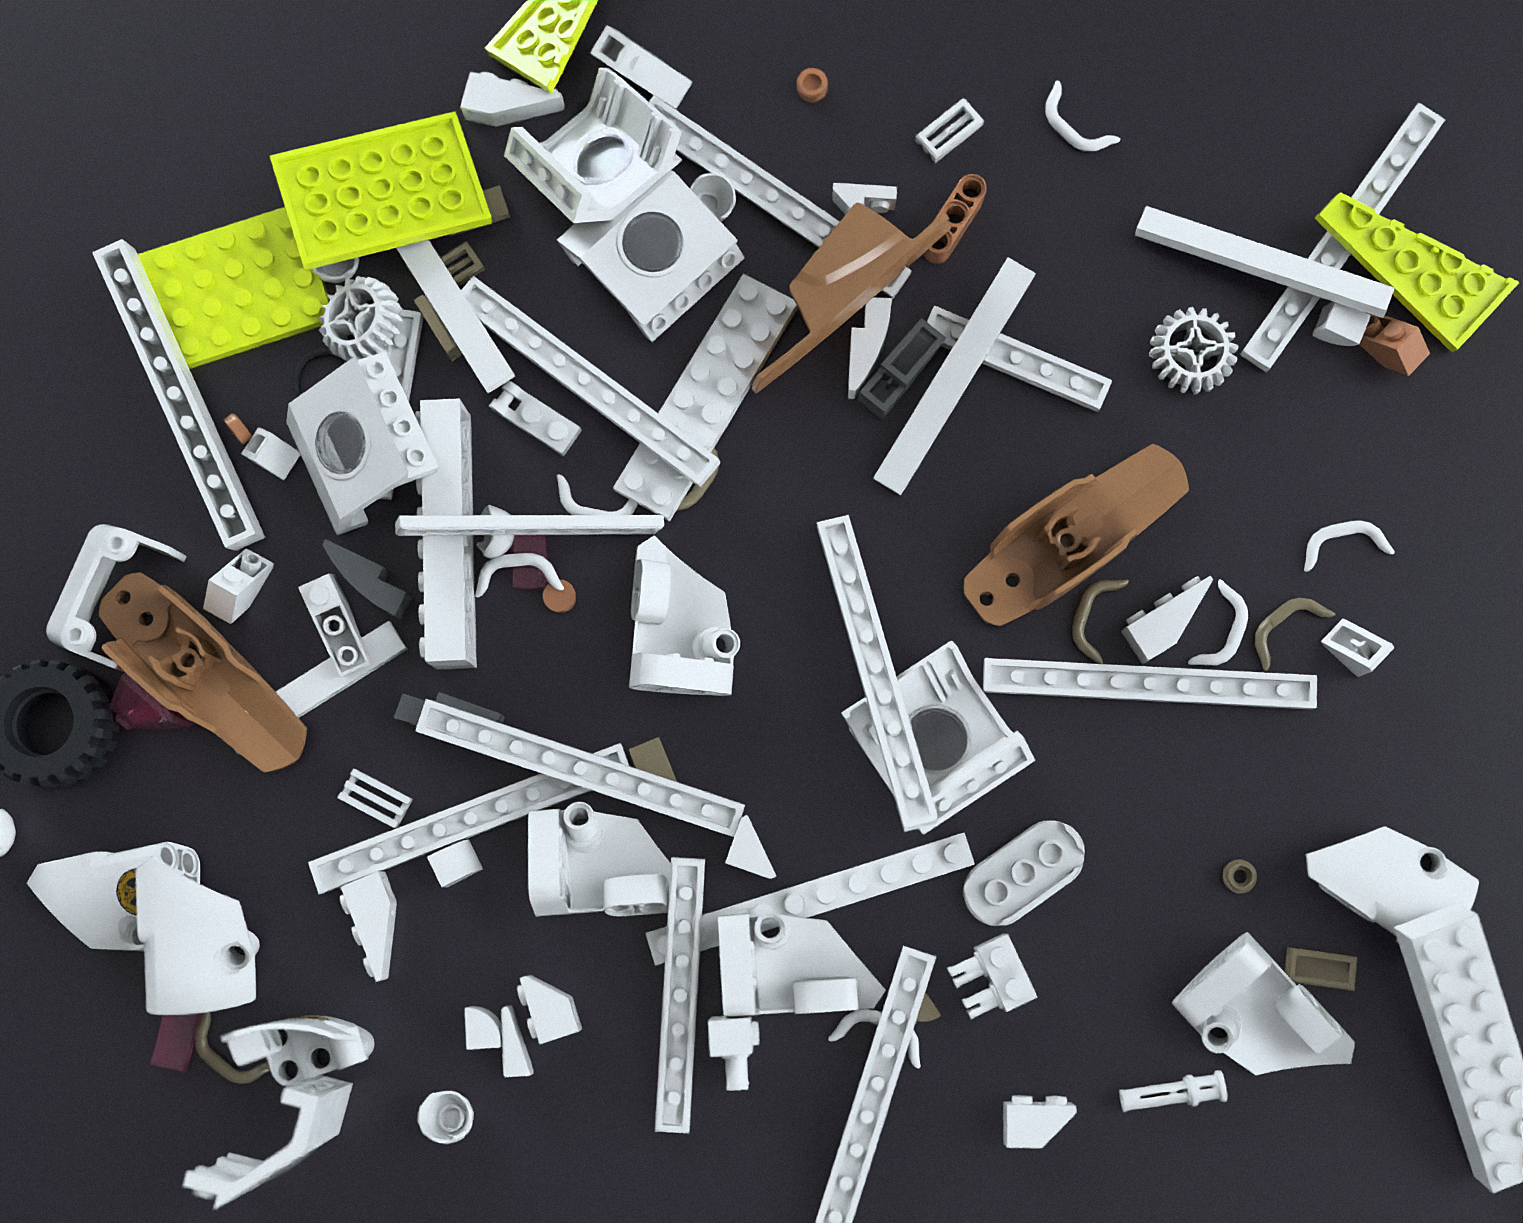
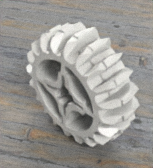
(350, 314)
(1194, 325)

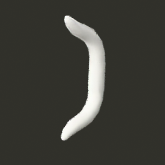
(1069, 133)
(574, 509)
(1341, 530)
(515, 560)
(1235, 635)
(873, 1017)

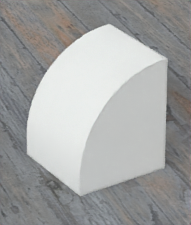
(1341, 325)
(271, 453)
(455, 863)
(482, 1028)

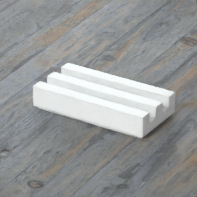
(929, 147)
(350, 786)

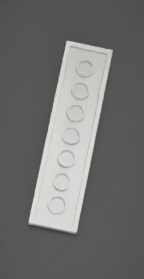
(711, 389)

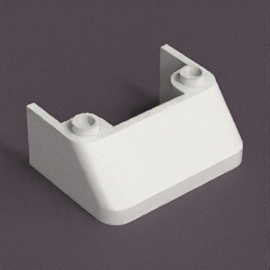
(102, 548)

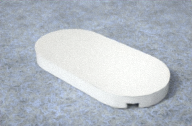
(1023, 873)

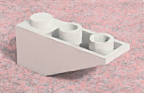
(641, 66)
(504, 101)
(335, 623)
(1162, 627)
(373, 913)

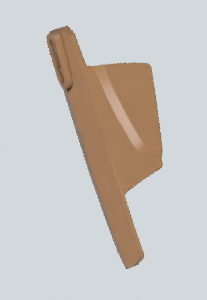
(846, 274)
(1073, 534)
(198, 672)

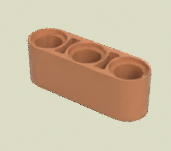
(965, 208)

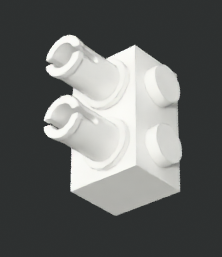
(1006, 977)
(734, 1041)

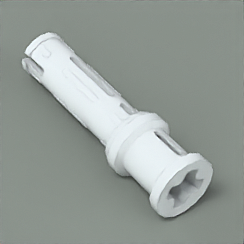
(1131, 1098)

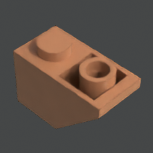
(1394, 344)

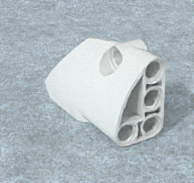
(594, 866)
(1384, 881)
(191, 944)
(796, 971)

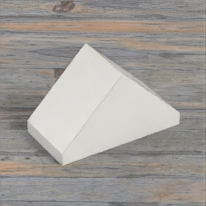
(1356, 647)
(748, 852)

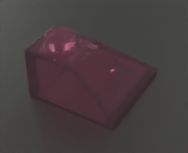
(141, 710)

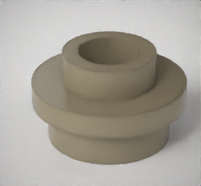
(1249, 872)

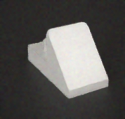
(875, 197)

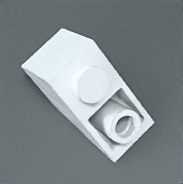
(236, 585)
(550, 1009)
(1034, 1123)

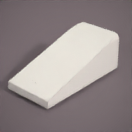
(515, 1054)

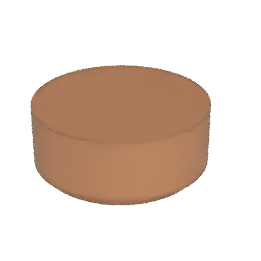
(812, 85)
(237, 428)
(559, 600)

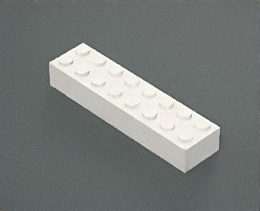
(447, 559)
(1470, 1038)

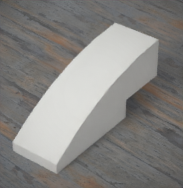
(868, 343)

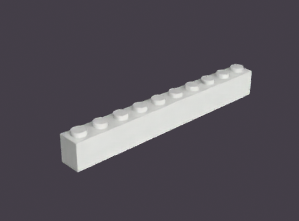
(178, 395)

